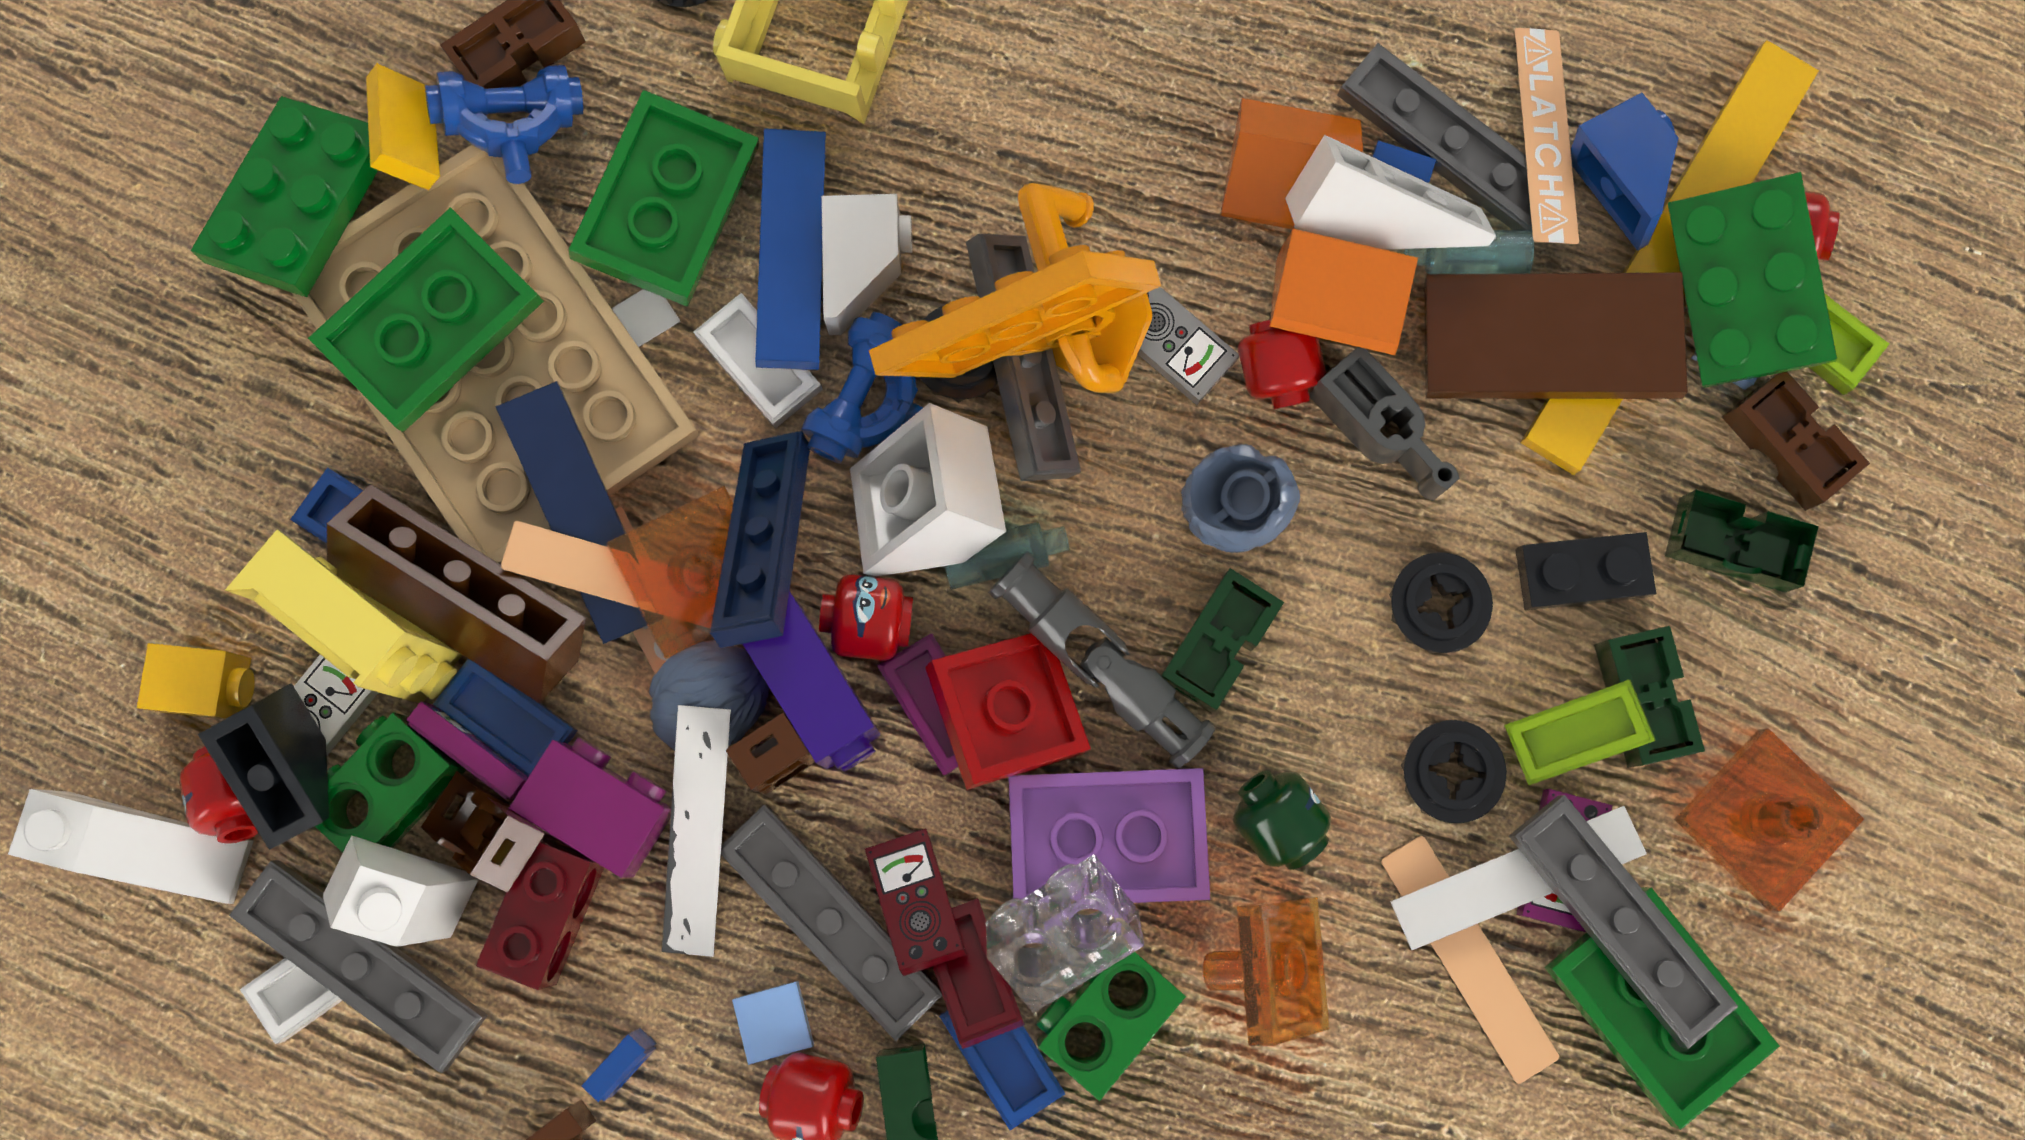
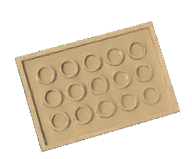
(571, 338)

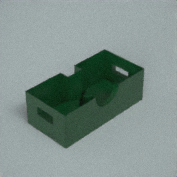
(1741, 546)
(1217, 636)
(1651, 674)
(906, 1093)

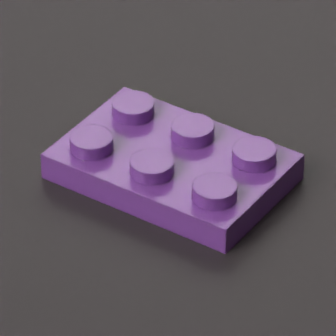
(1137, 823)

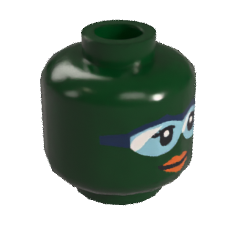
(1282, 819)

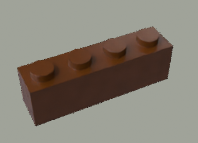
(454, 592)

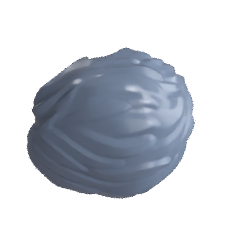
(1239, 498)
(710, 679)

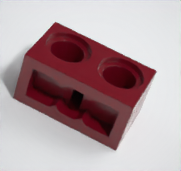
(541, 916)

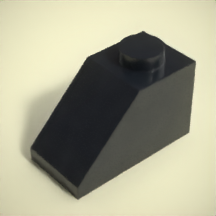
(274, 764)

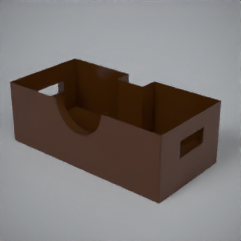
(512, 40)
(1794, 440)
(775, 759)
(483, 832)

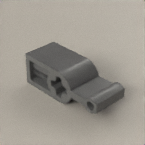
(1362, 400)

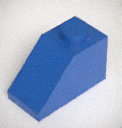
(1628, 164)

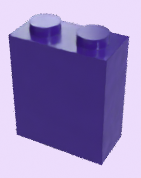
(814, 692)

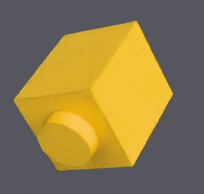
(195, 681)

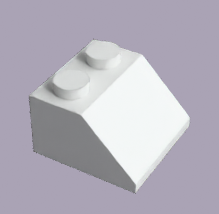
(927, 495)

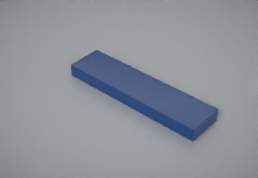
(790, 250)

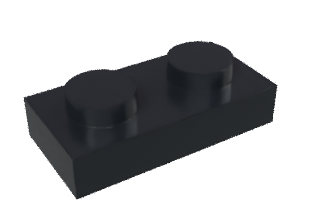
(1585, 571)

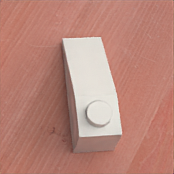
(1380, 206)
(127, 846)

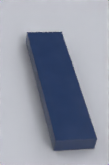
(568, 487)
(761, 541)

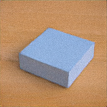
(773, 1022)

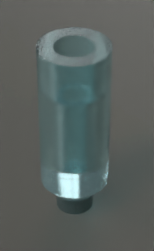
(1508, 254)
(1005, 550)

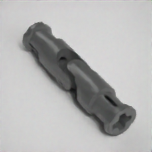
(1135, 690)

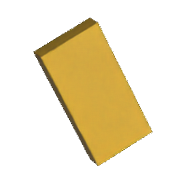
(400, 128)

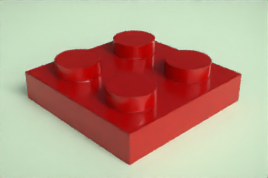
(1006, 709)

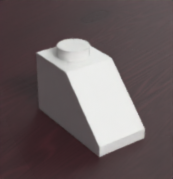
(860, 253)
(395, 895)

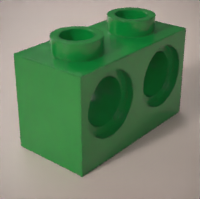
(392, 801)
(1123, 1029)

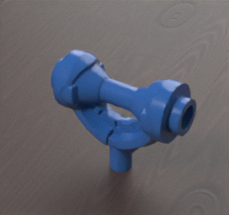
(464, 107)
(839, 427)

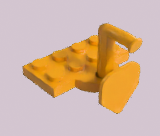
(1077, 303)

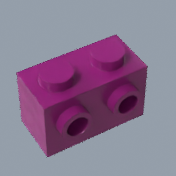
(594, 807)

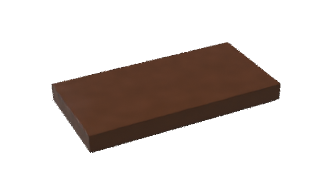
(1555, 336)

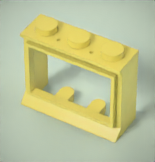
(742, 35)
(344, 623)

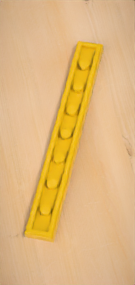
(1725, 159)

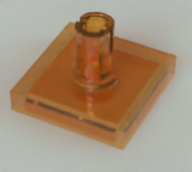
(676, 568)
(1769, 819)
(1277, 969)

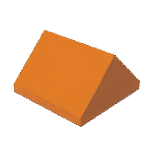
(1271, 152)
(1342, 291)

